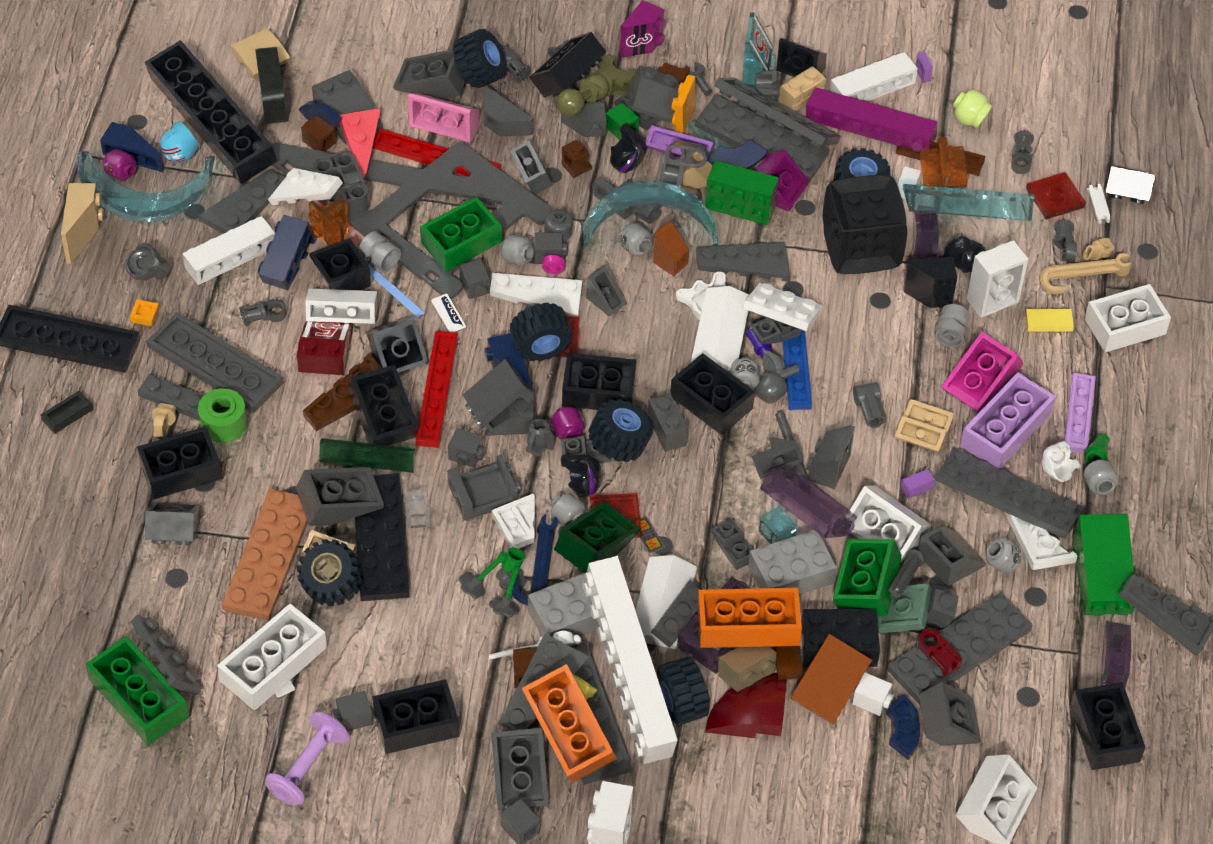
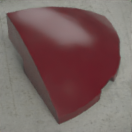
(750, 710)

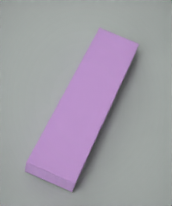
(1079, 412)

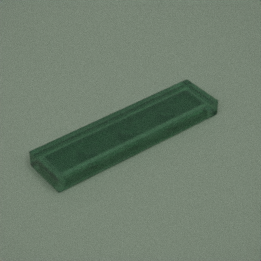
(367, 455)

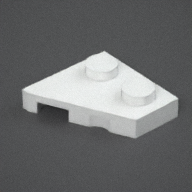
(517, 521)

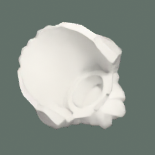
(1057, 462)

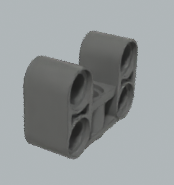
(673, 167)
(353, 187)

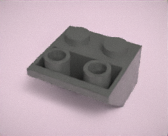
(949, 555)

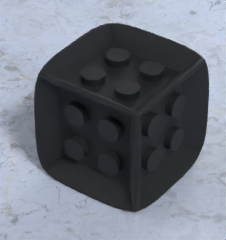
(864, 224)

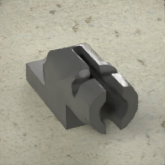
(647, 212)

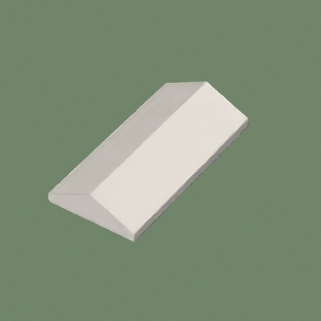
(721, 326)
(661, 584)

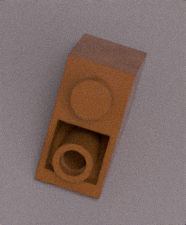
(670, 249)

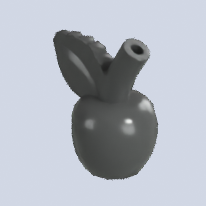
(773, 383)

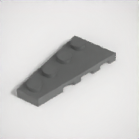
(242, 204)
(757, 259)
(1177, 619)
(547, 658)
(170, 661)

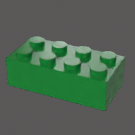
(137, 690)

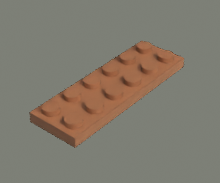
(267, 556)

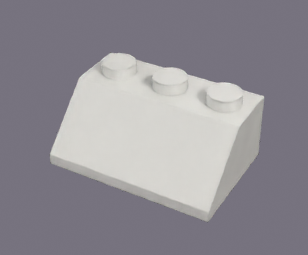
(887, 518)
(997, 799)

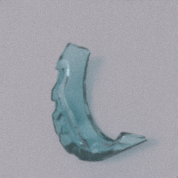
(644, 193)
(969, 202)
(139, 205)

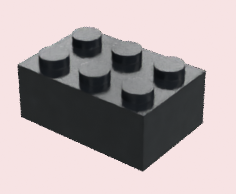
(568, 65)
(596, 380)
(712, 394)
(383, 406)
(179, 462)
(852, 626)
(415, 716)
(1107, 726)

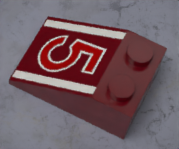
(324, 347)

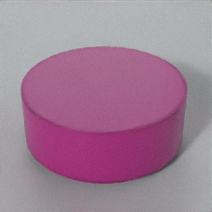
(553, 264)

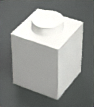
(873, 694)

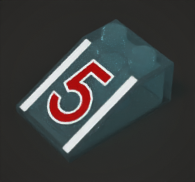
(757, 52)

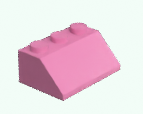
(442, 117)

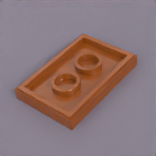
(831, 679)

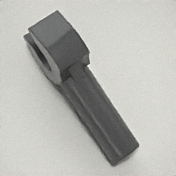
(699, 73)

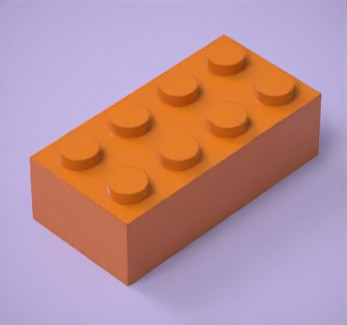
(749, 617)
(569, 723)

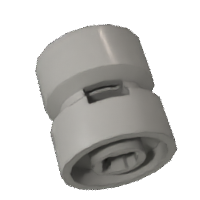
(381, 253)
(952, 325)

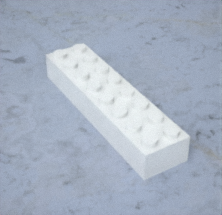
(630, 660)

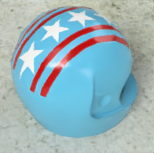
(178, 144)

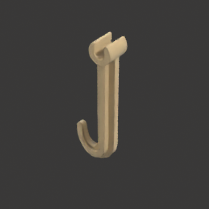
(1118, 266)

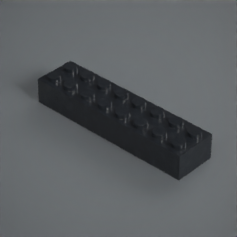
(211, 112)

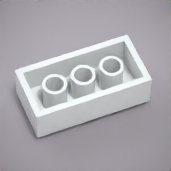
(272, 656)

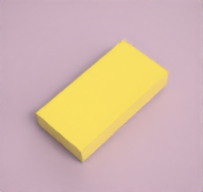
(1049, 320)

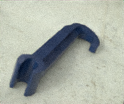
(541, 562)

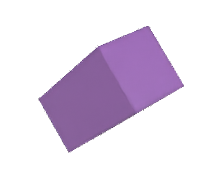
(917, 483)

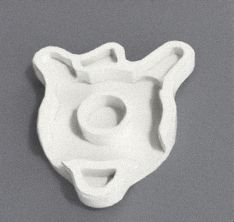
(695, 296)

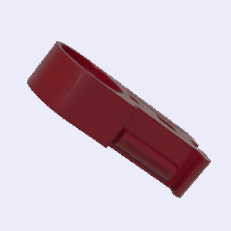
(941, 653)

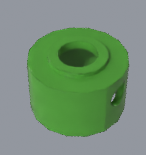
(227, 425)

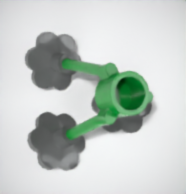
(511, 570)

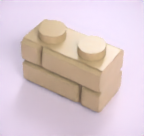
(799, 89)

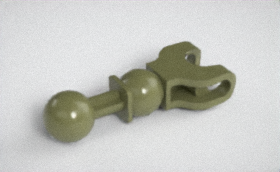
(605, 82)

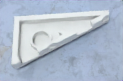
(1038, 546)

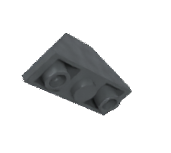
(504, 116)

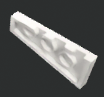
(538, 290)

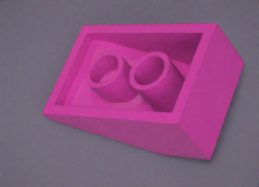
(982, 372)

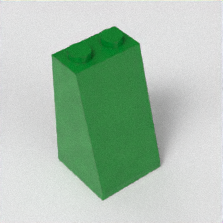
(1103, 562)

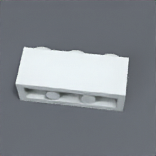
(341, 306)

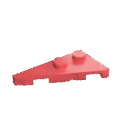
(359, 133)

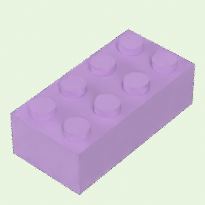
(1008, 421)

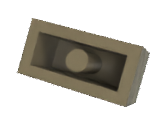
(746, 665)

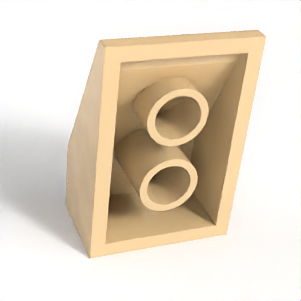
(80, 218)

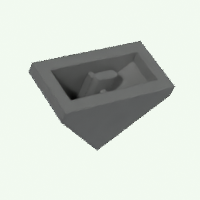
(604, 292)

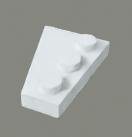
(305, 185)

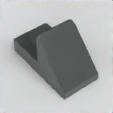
(781, 455)

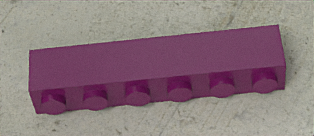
(871, 120)

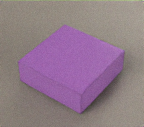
(924, 67)

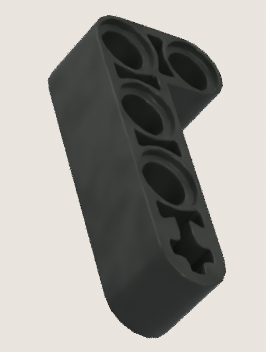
(271, 85)

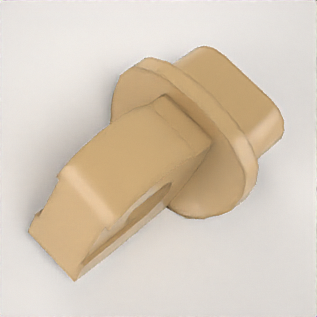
(1098, 249)
(163, 417)

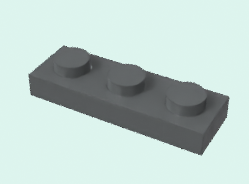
(165, 392)
(677, 614)

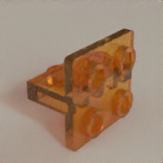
(944, 166)
(329, 223)

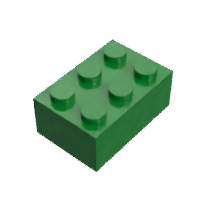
(741, 192)
(461, 234)
(867, 574)

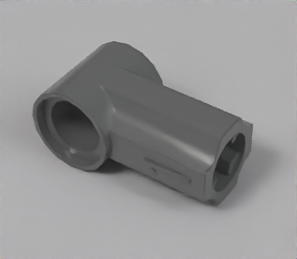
(869, 399)

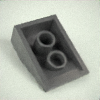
(430, 75)
(344, 96)
(337, 494)
(520, 767)

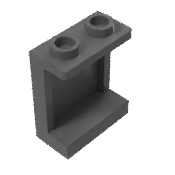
(496, 393)
(483, 488)

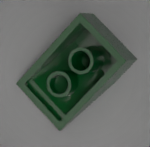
(595, 536)

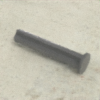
(913, 560)

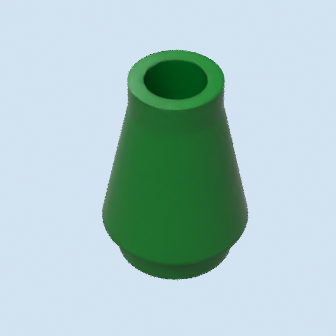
(1098, 449)

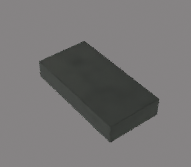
(66, 412)

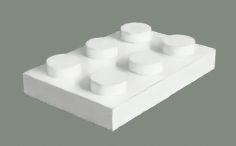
(783, 306)

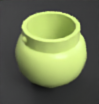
(971, 108)

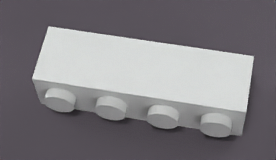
(876, 78)
(228, 250)

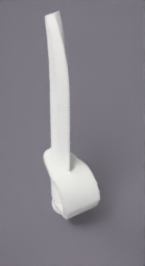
(563, 636)

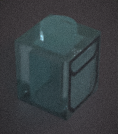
(777, 526)

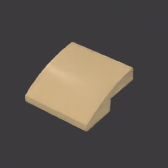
(246, 54)
(924, 425)

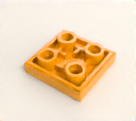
(684, 104)

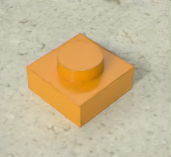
(144, 312)

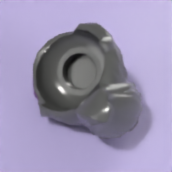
(146, 263)

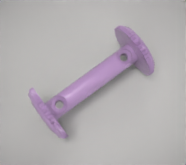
(327, 729)

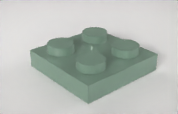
(908, 611)

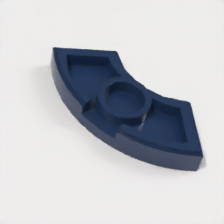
(323, 111)
(743, 156)
(906, 726)

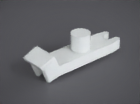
(1099, 203)

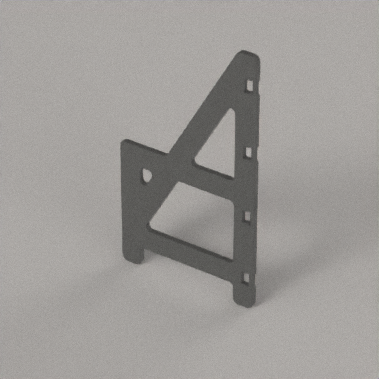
(484, 182)

